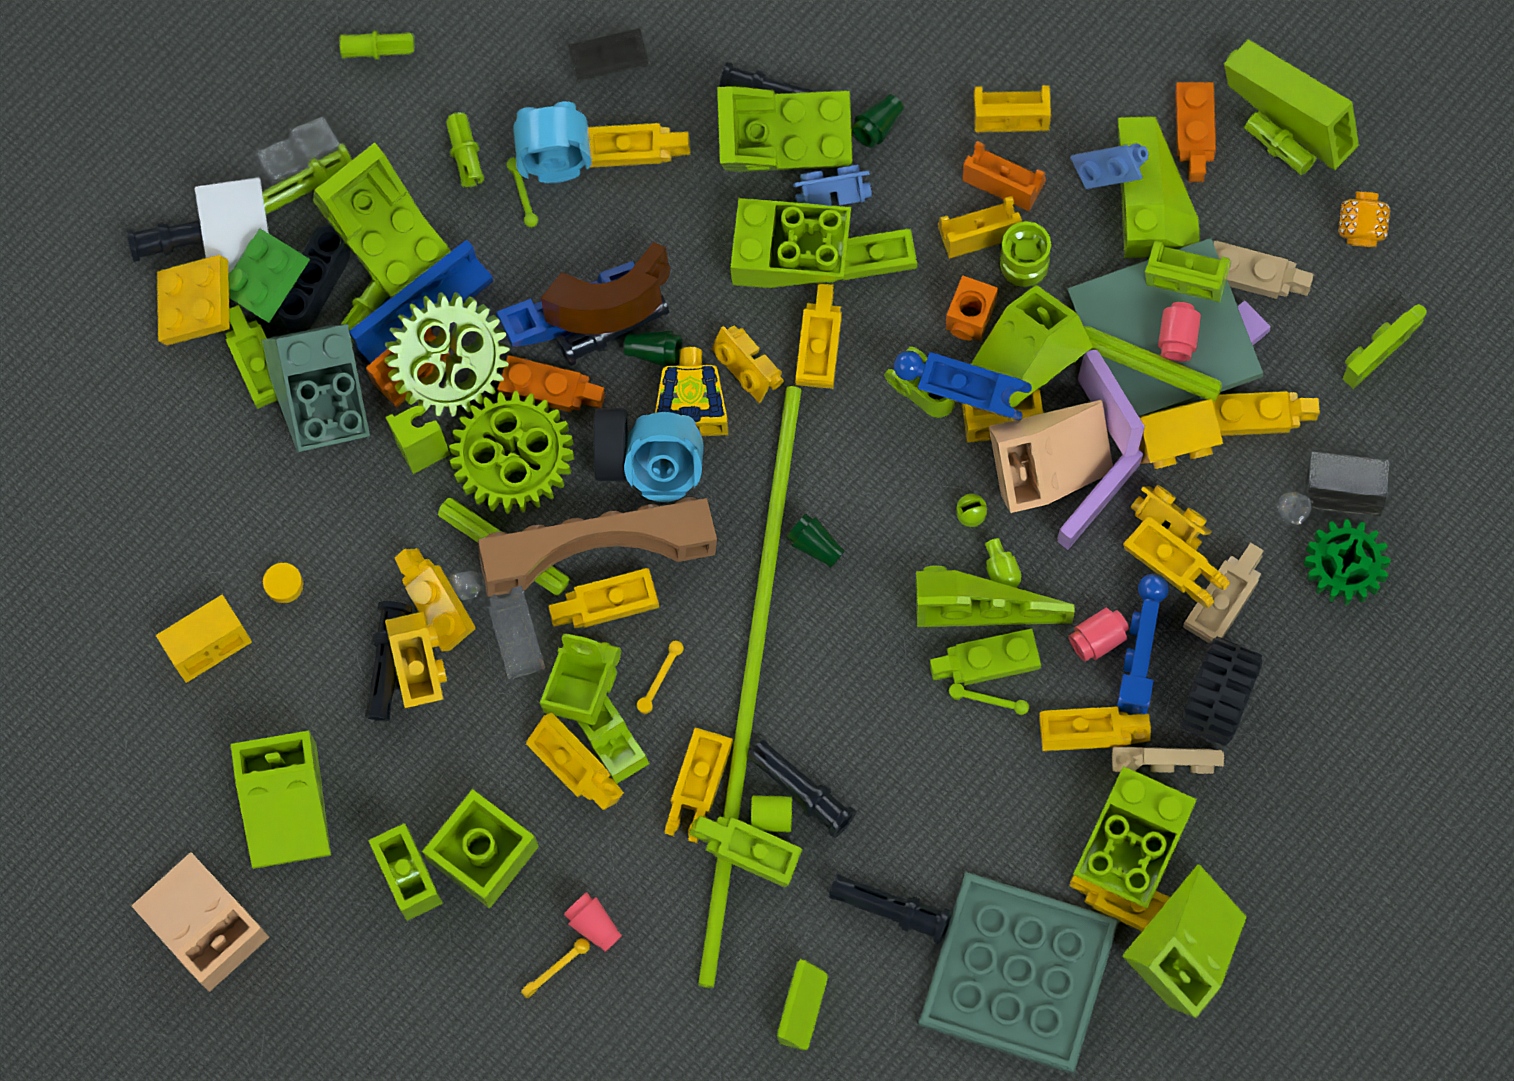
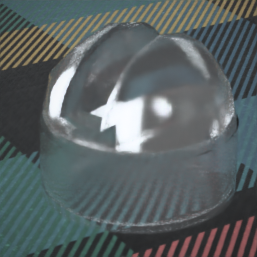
(1292, 514)
(465, 584)

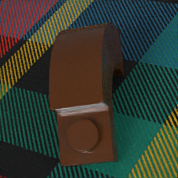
(609, 305)

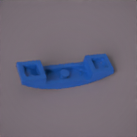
(526, 321)

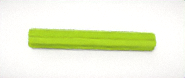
(1154, 365)
(478, 528)

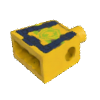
(694, 392)

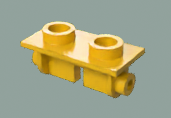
(735, 351)
(1160, 507)

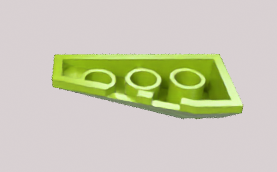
(1158, 203)
(967, 600)

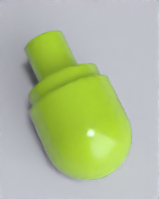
(1002, 565)

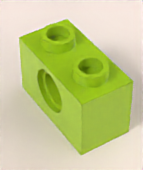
(405, 872)

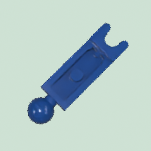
(962, 382)
(1136, 688)

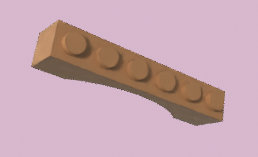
(674, 530)

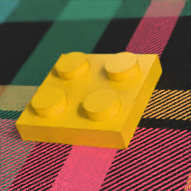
(193, 300)

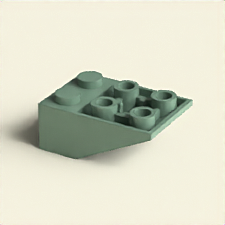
(317, 386)

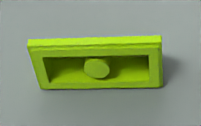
(802, 1006)

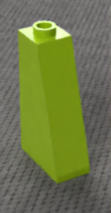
(1295, 102)

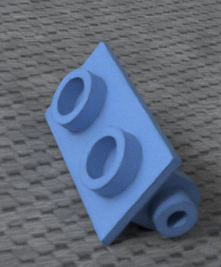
(1110, 165)
(847, 184)

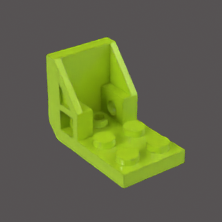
(783, 130)
(379, 220)

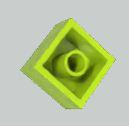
(480, 848)

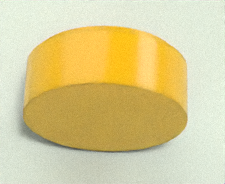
(283, 582)

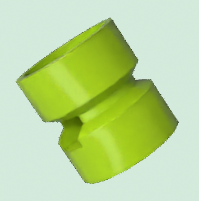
(1025, 254)

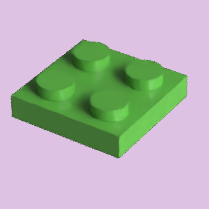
(265, 275)

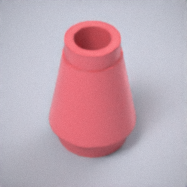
(593, 922)

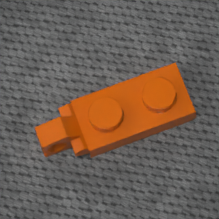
(1195, 126)
(558, 386)

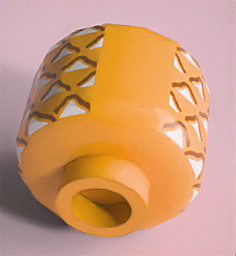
(1364, 220)

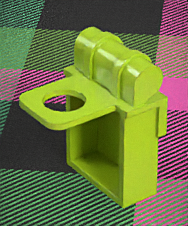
(580, 679)

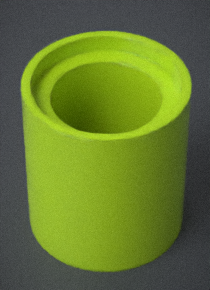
(772, 813)

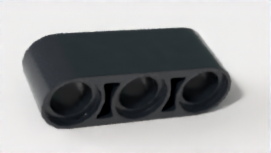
(315, 295)

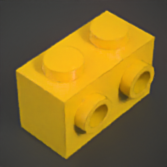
(1179, 431)
(414, 659)

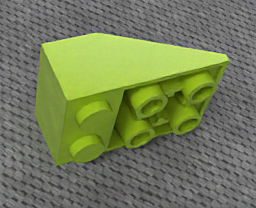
(788, 243)
(1033, 341)
(281, 799)
(1135, 837)
(1188, 944)

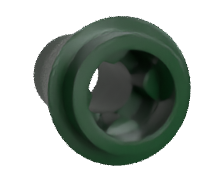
(875, 123)
(655, 347)
(814, 540)

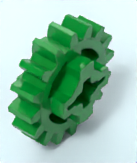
(1362, 567)

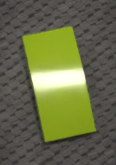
(614, 743)

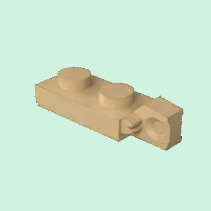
(1263, 272)
(1227, 604)
(1165, 758)

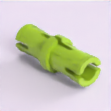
(1280, 143)

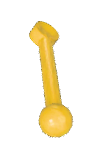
(644, 704)
(580, 947)

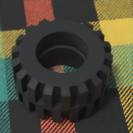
(1221, 691)

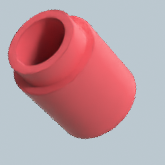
(1179, 331)
(1099, 634)

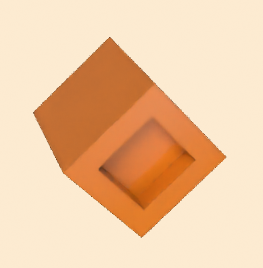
(971, 294)

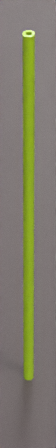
(751, 678)

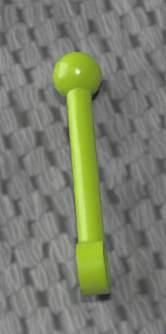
(530, 218)
(957, 692)

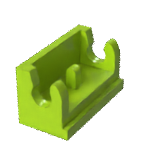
(1187, 272)
(418, 445)

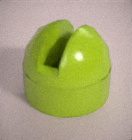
(973, 516)

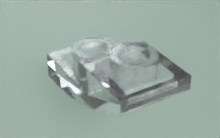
(294, 154)

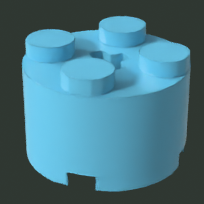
(551, 142)
(664, 456)

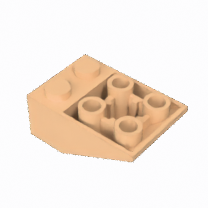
(1050, 454)
(200, 922)

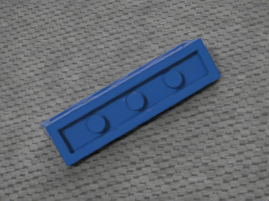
(454, 273)

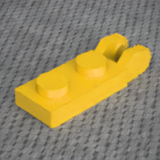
(1173, 560)
(699, 777)

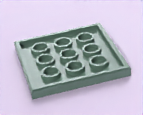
(1133, 312)
(1019, 972)

